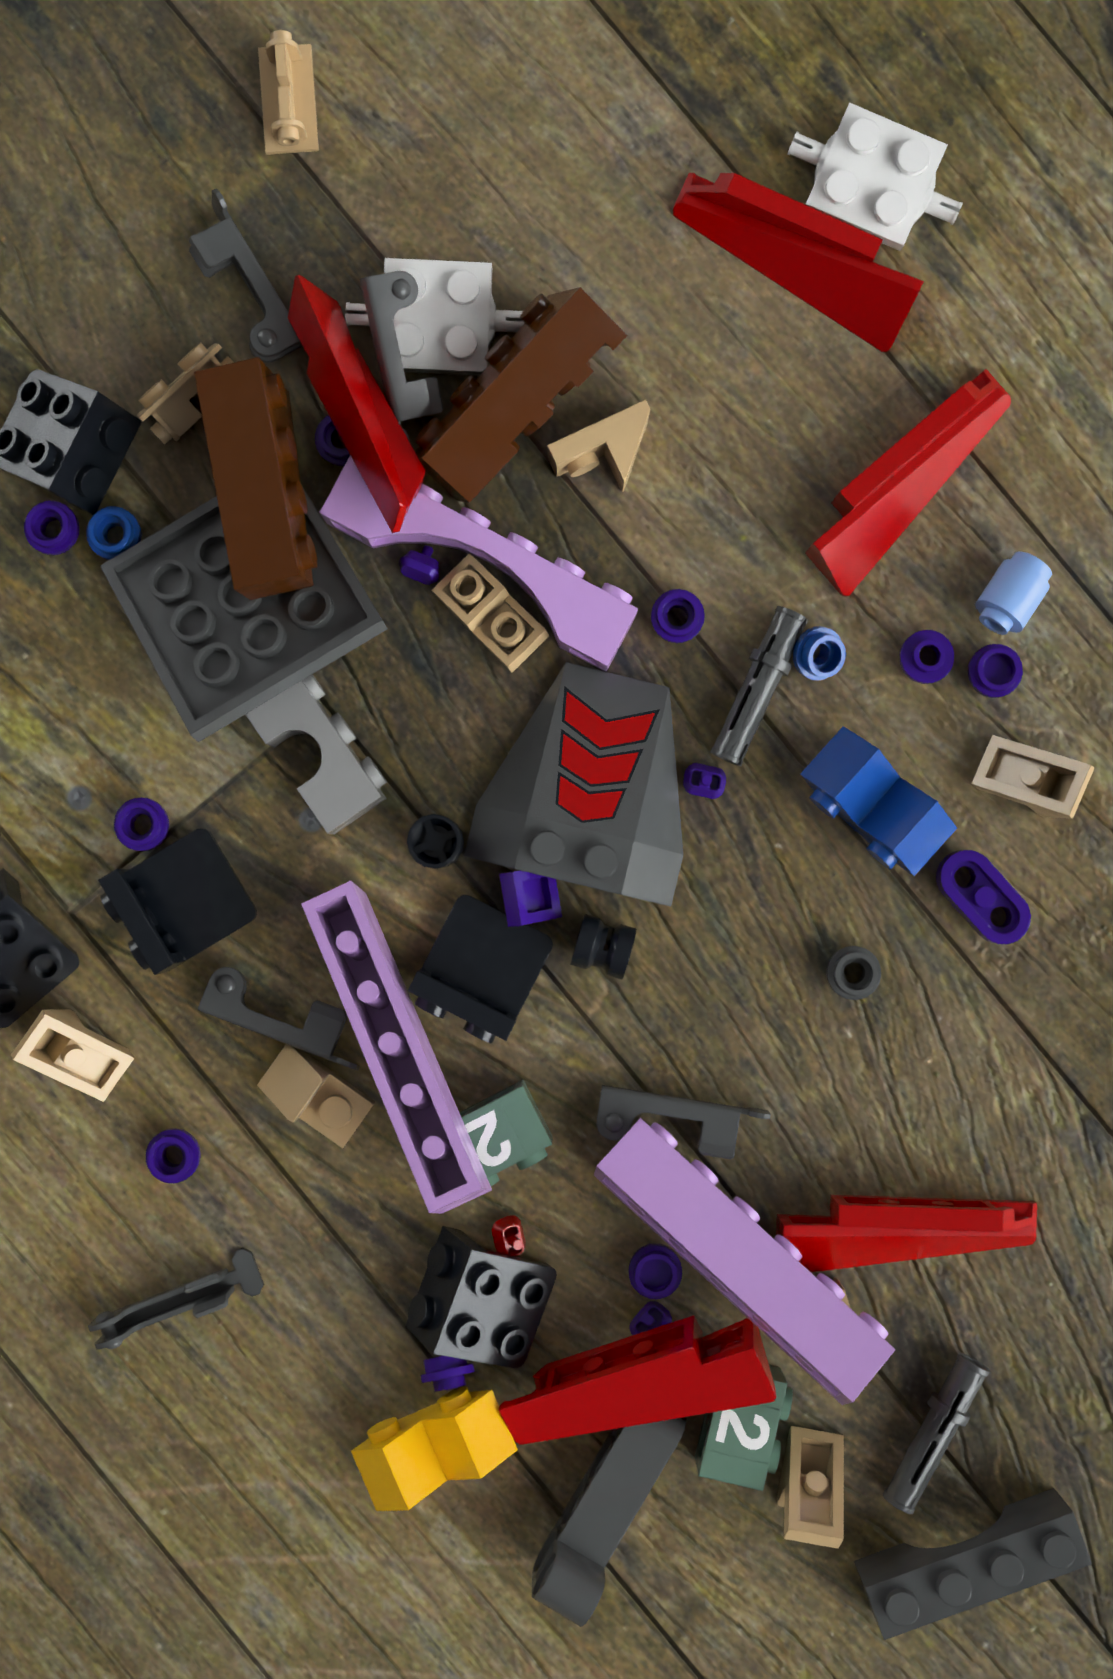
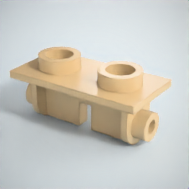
(288, 95)
(171, 402)

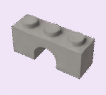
(343, 784)

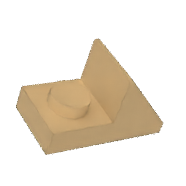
(615, 437)
(1033, 777)
(72, 1054)
(315, 1094)
(813, 1487)

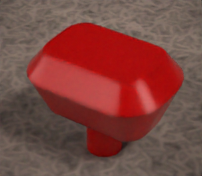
(509, 1236)

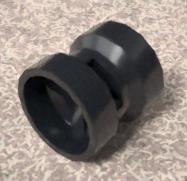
(429, 837)
(591, 942)

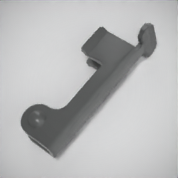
(224, 246)
(383, 297)
(319, 1036)
(718, 1126)
(201, 1295)

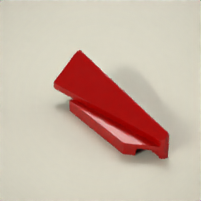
(803, 252)

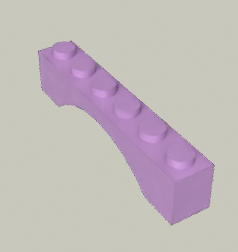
(582, 616)

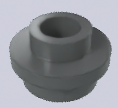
(870, 972)

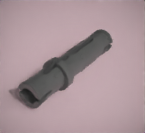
(763, 677)
(947, 1412)

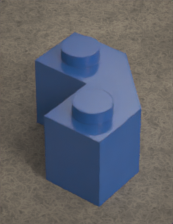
(869, 795)

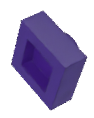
(529, 898)

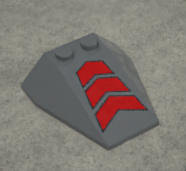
(589, 790)

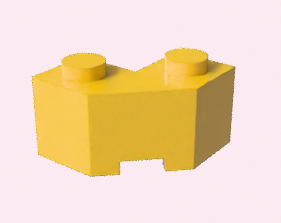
(443, 1442)

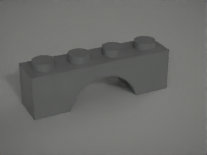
(1023, 1548)

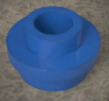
(102, 522)
(830, 658)

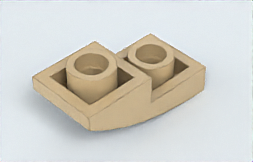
(490, 612)

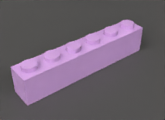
(396, 1048)
(745, 1262)

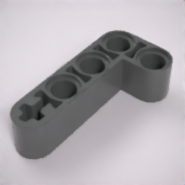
(573, 1558)

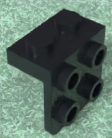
(66, 439)
(177, 902)
(30, 955)
(481, 969)
(479, 1302)

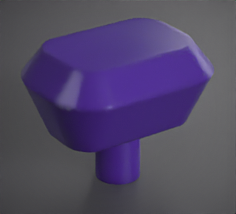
(420, 566)
(704, 781)
(650, 1317)

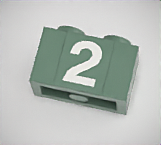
(507, 1130)
(741, 1442)

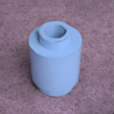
(1013, 593)

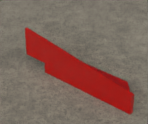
(355, 403)
(903, 481)
(905, 1228)
(644, 1381)

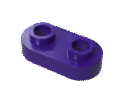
(982, 895)

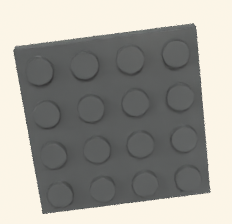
(217, 646)

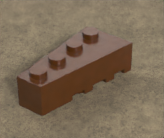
(515, 391)
(256, 478)

